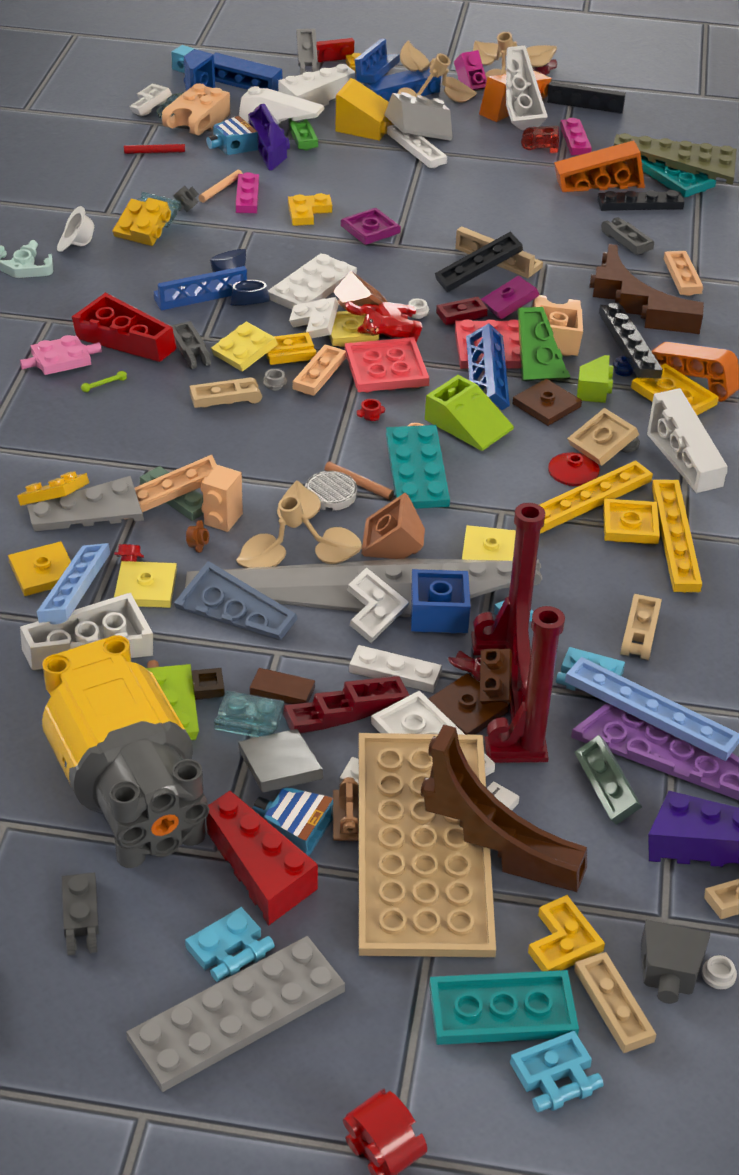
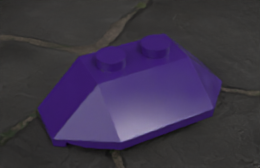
(271, 138)

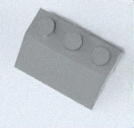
(420, 116)

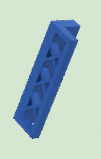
(375, 63)
(198, 288)
(492, 363)

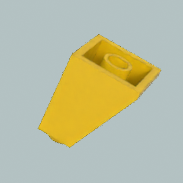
(361, 111)

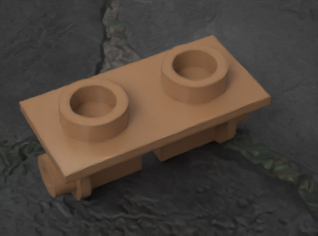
(346, 811)

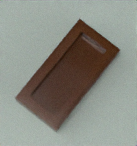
(282, 686)

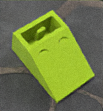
(466, 413)

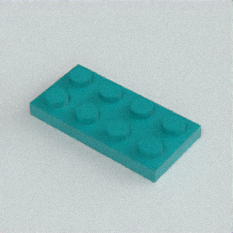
(677, 179)
(418, 465)
(502, 1007)

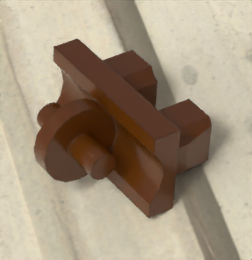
(495, 676)

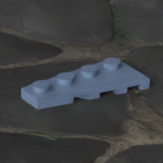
(233, 602)

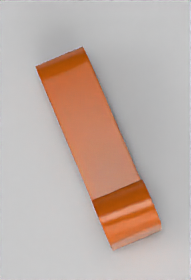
(715, 364)

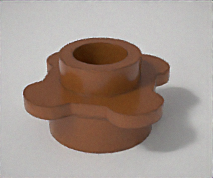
(197, 536)

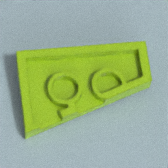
(178, 688)

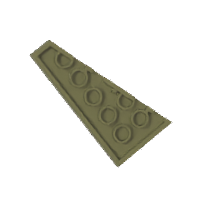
(687, 156)

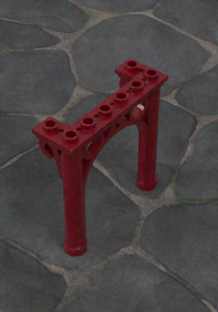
(531, 667)

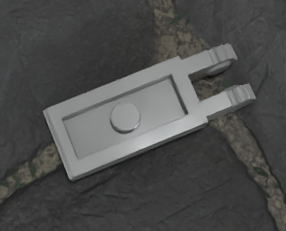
(307, 49)

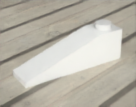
(522, 91)
(280, 105)

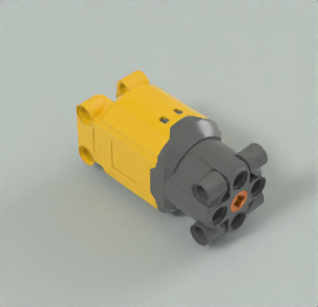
(124, 749)

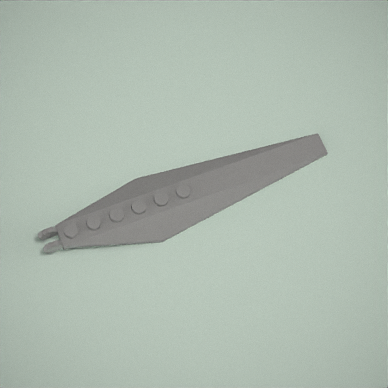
(327, 584)

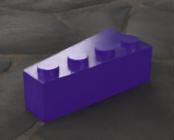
(695, 830)

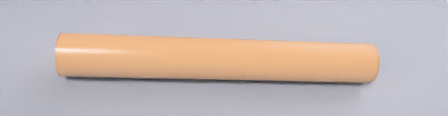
(219, 186)

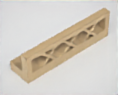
(521, 263)

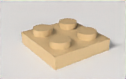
(603, 436)

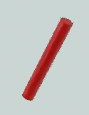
(164, 148)

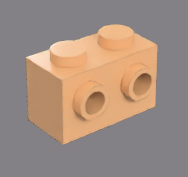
(222, 498)

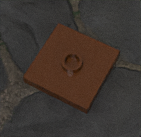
(547, 402)
(463, 707)

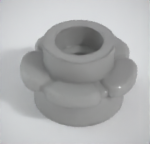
(274, 379)

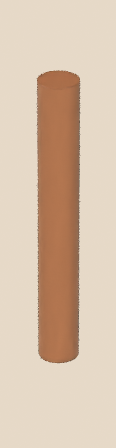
(362, 481)

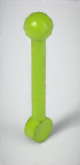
(121, 375)

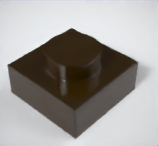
(208, 683)

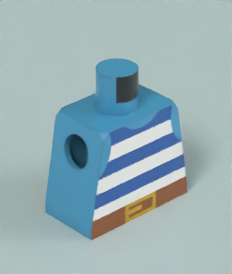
(233, 136)
(298, 816)

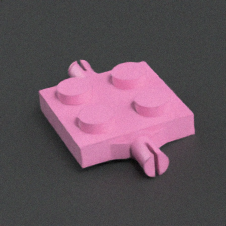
(60, 355)

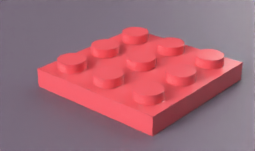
(508, 329)
(386, 365)

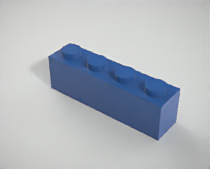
(245, 73)
(408, 79)

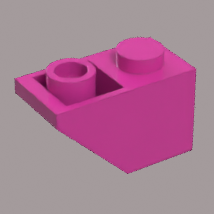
(470, 70)

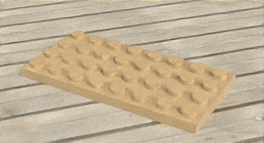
(417, 876)

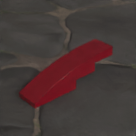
(354, 702)

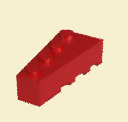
(124, 328)
(261, 856)

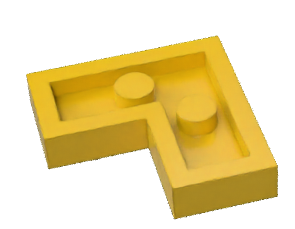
(304, 207)
(57, 488)
(570, 938)

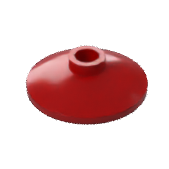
(573, 469)

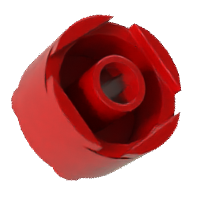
(384, 1134)

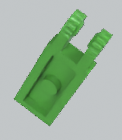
(303, 134)

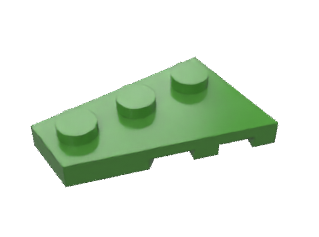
(538, 347)

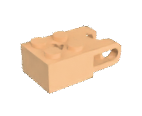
(198, 108)
(565, 323)

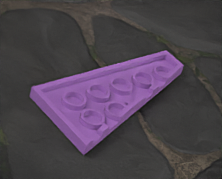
(660, 750)

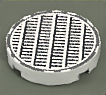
(333, 489)

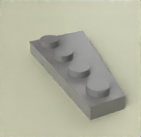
(98, 503)

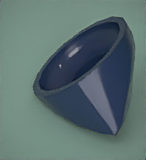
(228, 260)
(249, 292)

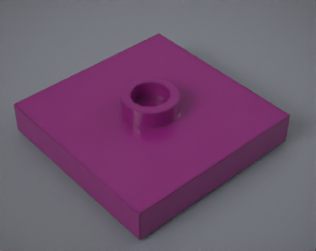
(370, 226)
(510, 297)

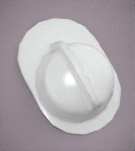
(77, 230)

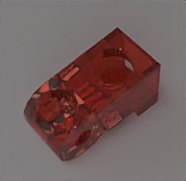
(541, 138)

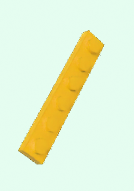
(593, 494)
(676, 536)

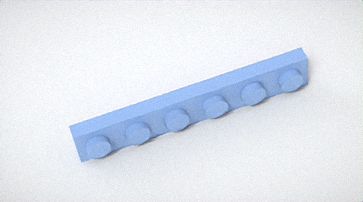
(73, 584)
(653, 708)

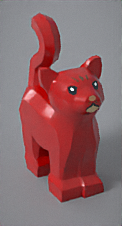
(387, 319)

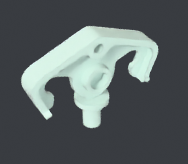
(23, 264)

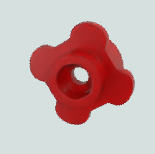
(371, 410)
(129, 552)

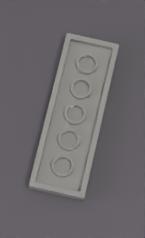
(234, 1013)

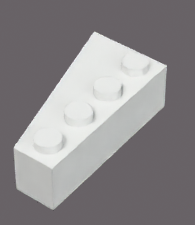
(318, 85)
(685, 441)
(87, 625)

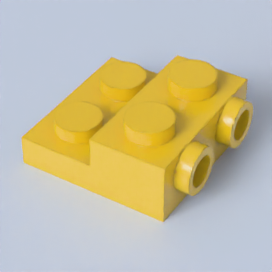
(143, 221)

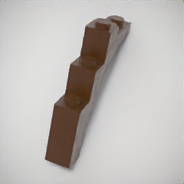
(656, 307)
(486, 822)

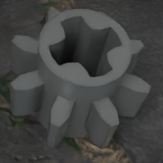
(187, 198)

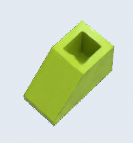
(595, 380)

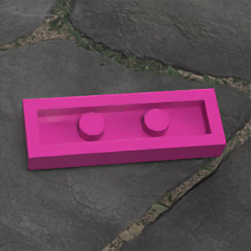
(575, 136)
(247, 193)

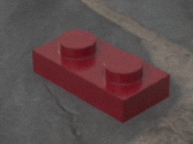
(461, 310)

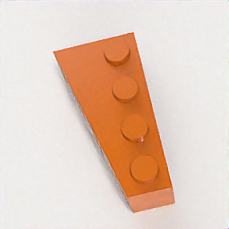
(494, 96)
(602, 169)

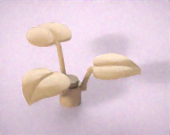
(489, 52)
(415, 60)
(294, 508)

